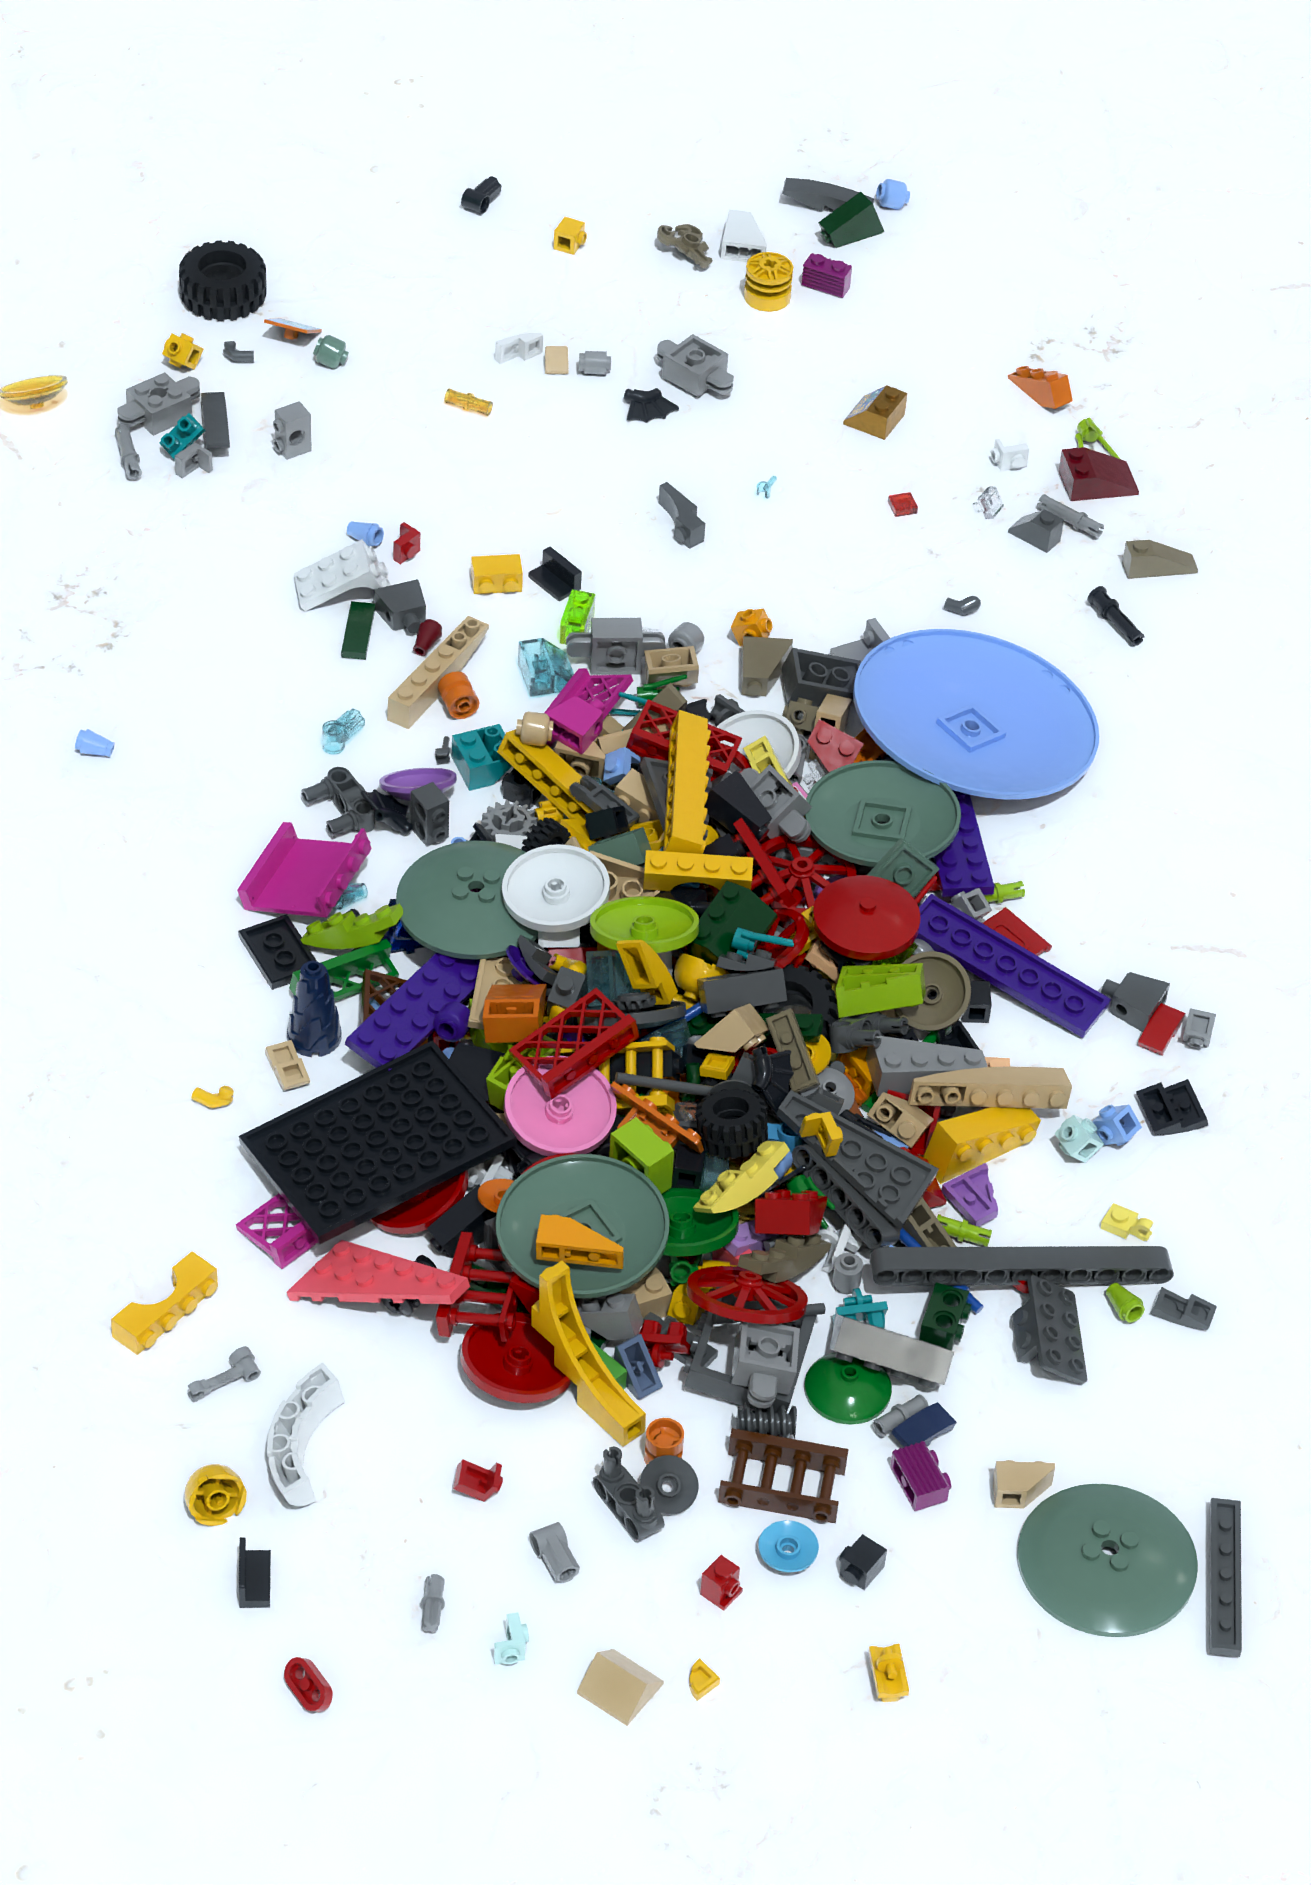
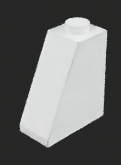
(741, 237)

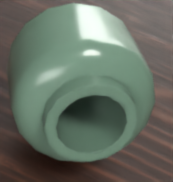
(331, 351)

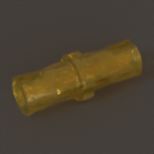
(468, 402)

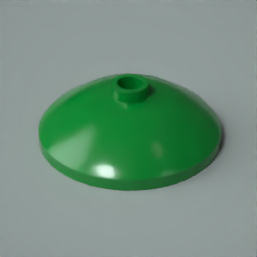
(844, 1397)

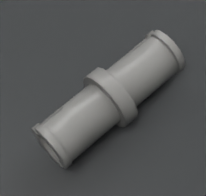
(899, 1414)

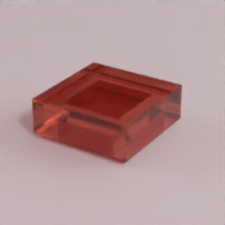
(902, 504)

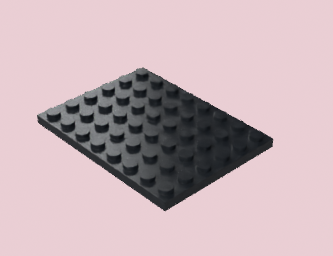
(377, 1141)

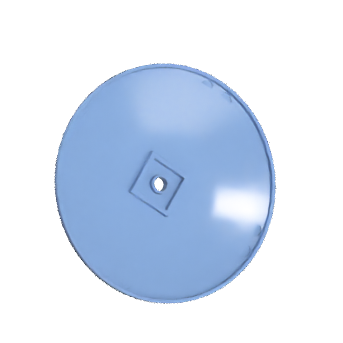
(976, 714)

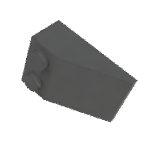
(816, 674)

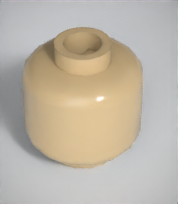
(534, 728)

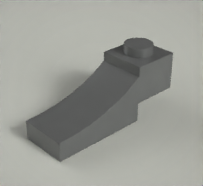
(688, 526)

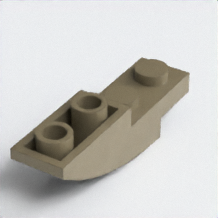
(787, 1258)

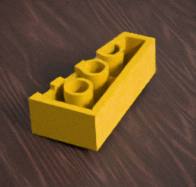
(977, 1138)

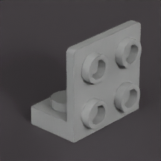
(873, 636)

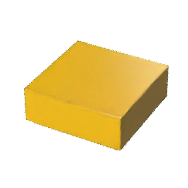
(717, 1066)

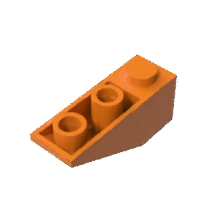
(1044, 387)

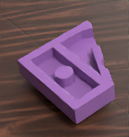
(973, 1195)

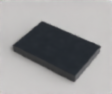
(276, 949)

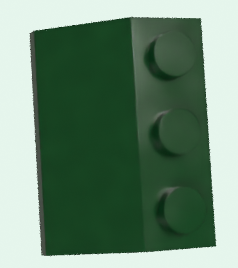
(730, 909)

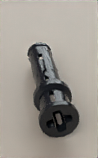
(1110, 610)

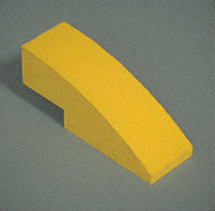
(647, 970)

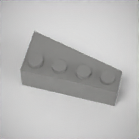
(901, 1060)

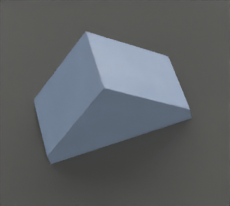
(641, 1372)

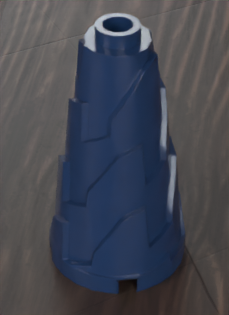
(314, 1017)

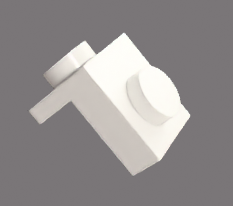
(1010, 456)

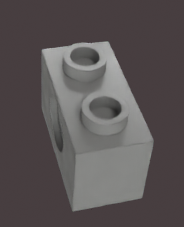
(292, 430)

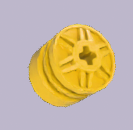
(768, 281)

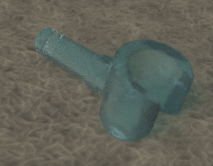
(764, 486)

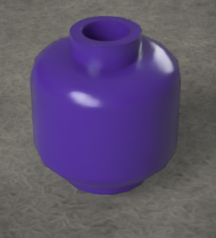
(452, 1021)

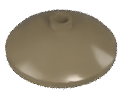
(953, 990)

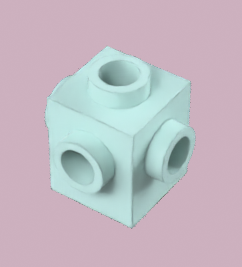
(1079, 1138)

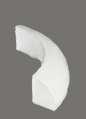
(292, 1428)

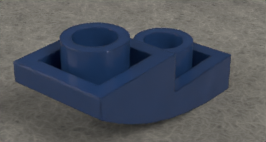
(924, 1426)

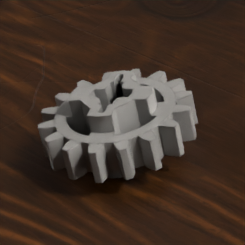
(508, 819)

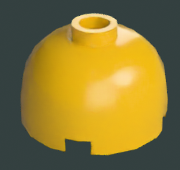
(690, 969)
(214, 1494)

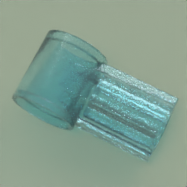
(338, 731)
(712, 1169)

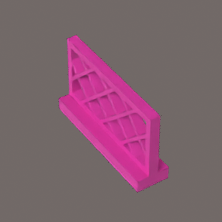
(582, 686)
(292, 1240)

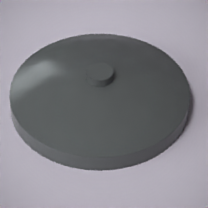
(645, 1017)

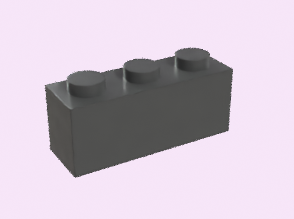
(740, 988)

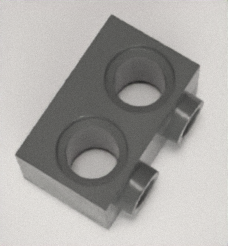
(429, 814)

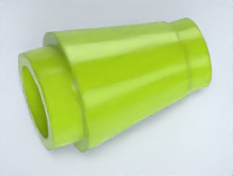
(1126, 1304)

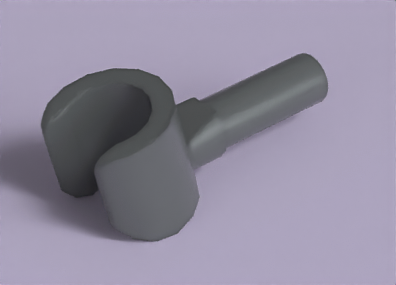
(442, 754)

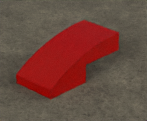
(1161, 1029)

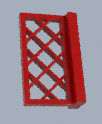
(657, 747)
(587, 1054)

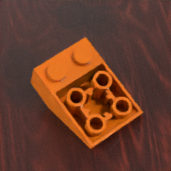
(513, 1012)

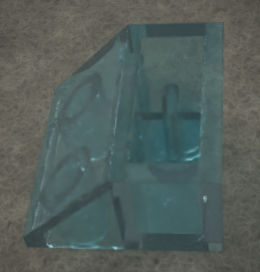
(543, 666)
(607, 974)

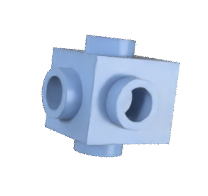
(1116, 1124)

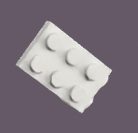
(340, 572)

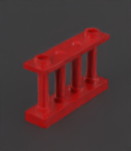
(767, 872)
(449, 1314)

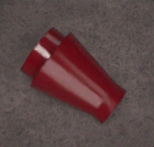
(428, 634)

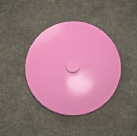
(569, 1123)

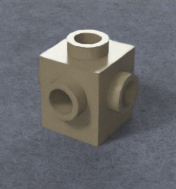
(792, 713)

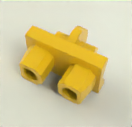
(889, 1672)

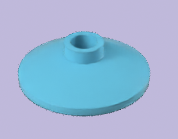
(790, 1537)

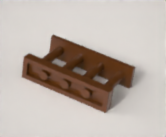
(787, 1452)

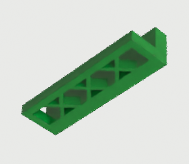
(354, 963)

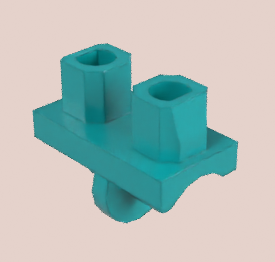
(182, 435)
(862, 1309)

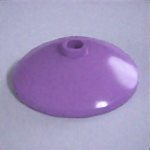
(404, 781)

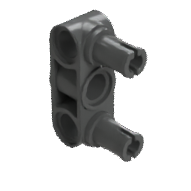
(346, 795)
(860, 1030)
(626, 1498)

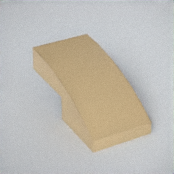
(286, 1065)

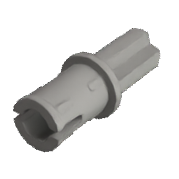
(433, 1602)

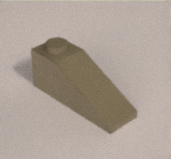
(1155, 559)
(926, 1227)

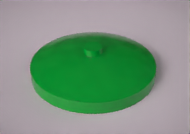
(696, 1232)

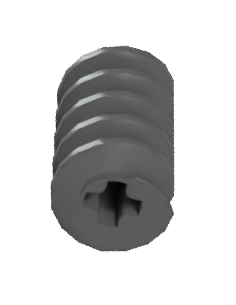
(767, 1421)

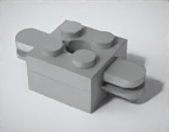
(695, 365)
(158, 402)
(614, 645)
(781, 802)
(765, 1360)

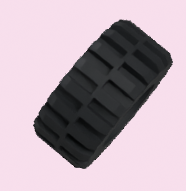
(222, 280)
(807, 991)

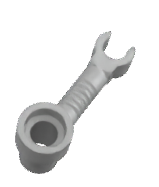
(243, 1365)

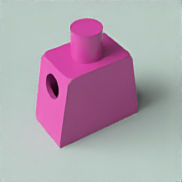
(577, 722)

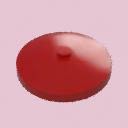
(866, 917)
(424, 1208)
(514, 1369)

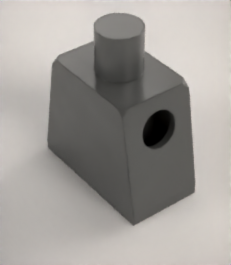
(401, 605)
(1136, 998)

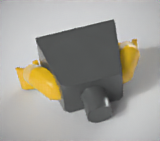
(567, 988)

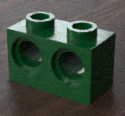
(944, 1316)

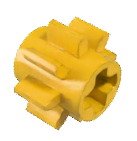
(548, 810)

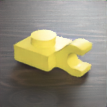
(1125, 1222)

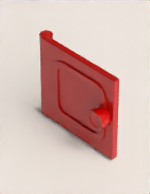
(1016, 930)

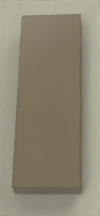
(788, 1036)

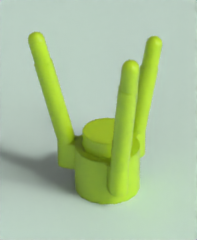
(1091, 432)

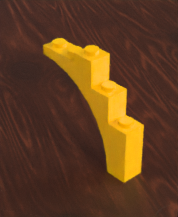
(575, 1356)

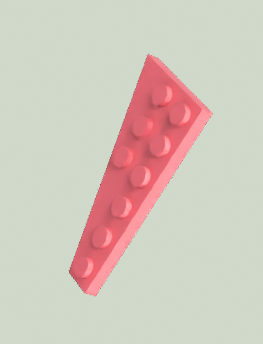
(368, 1275)

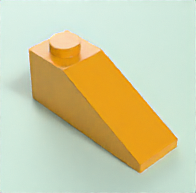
(574, 1243)

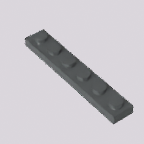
(1225, 1577)

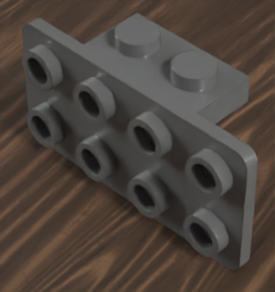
(1050, 1329)

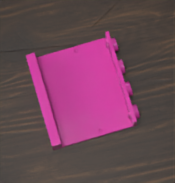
(302, 873)

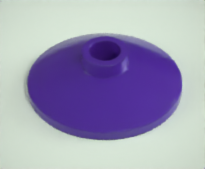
(521, 970)

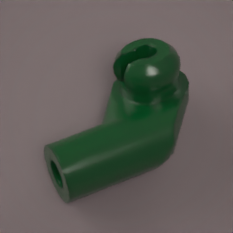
(692, 1076)

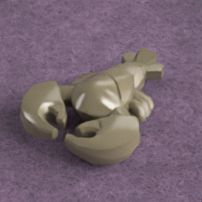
(688, 243)

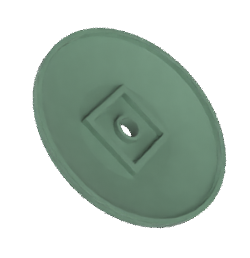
(861, 794)
(450, 917)
(601, 1196)
(1102, 1592)

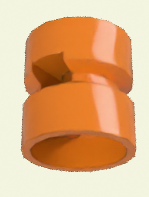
(458, 695)
(663, 1438)

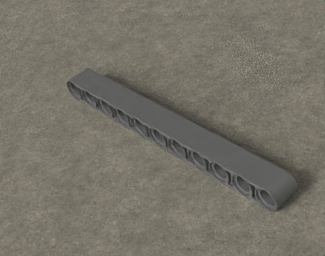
(1012, 1264)

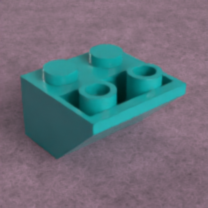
(478, 758)

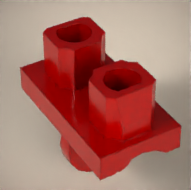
(663, 1346)

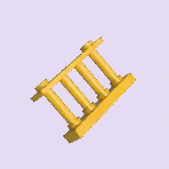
(656, 1045)

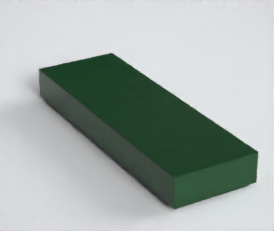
(358, 630)

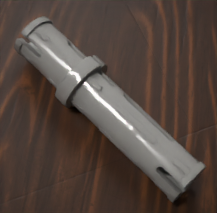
(129, 456)
(1079, 520)

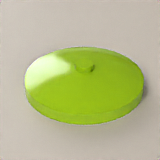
(656, 920)

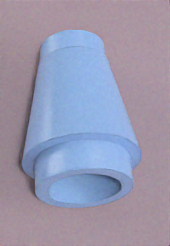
(370, 532)
(93, 743)

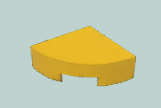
(702, 1679)

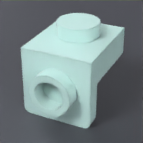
(514, 1648)

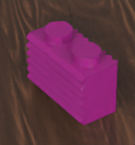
(826, 275)
(920, 1475)

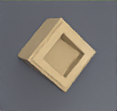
(556, 360)

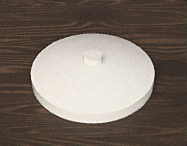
(779, 731)
(555, 888)

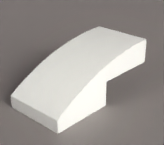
(522, 345)

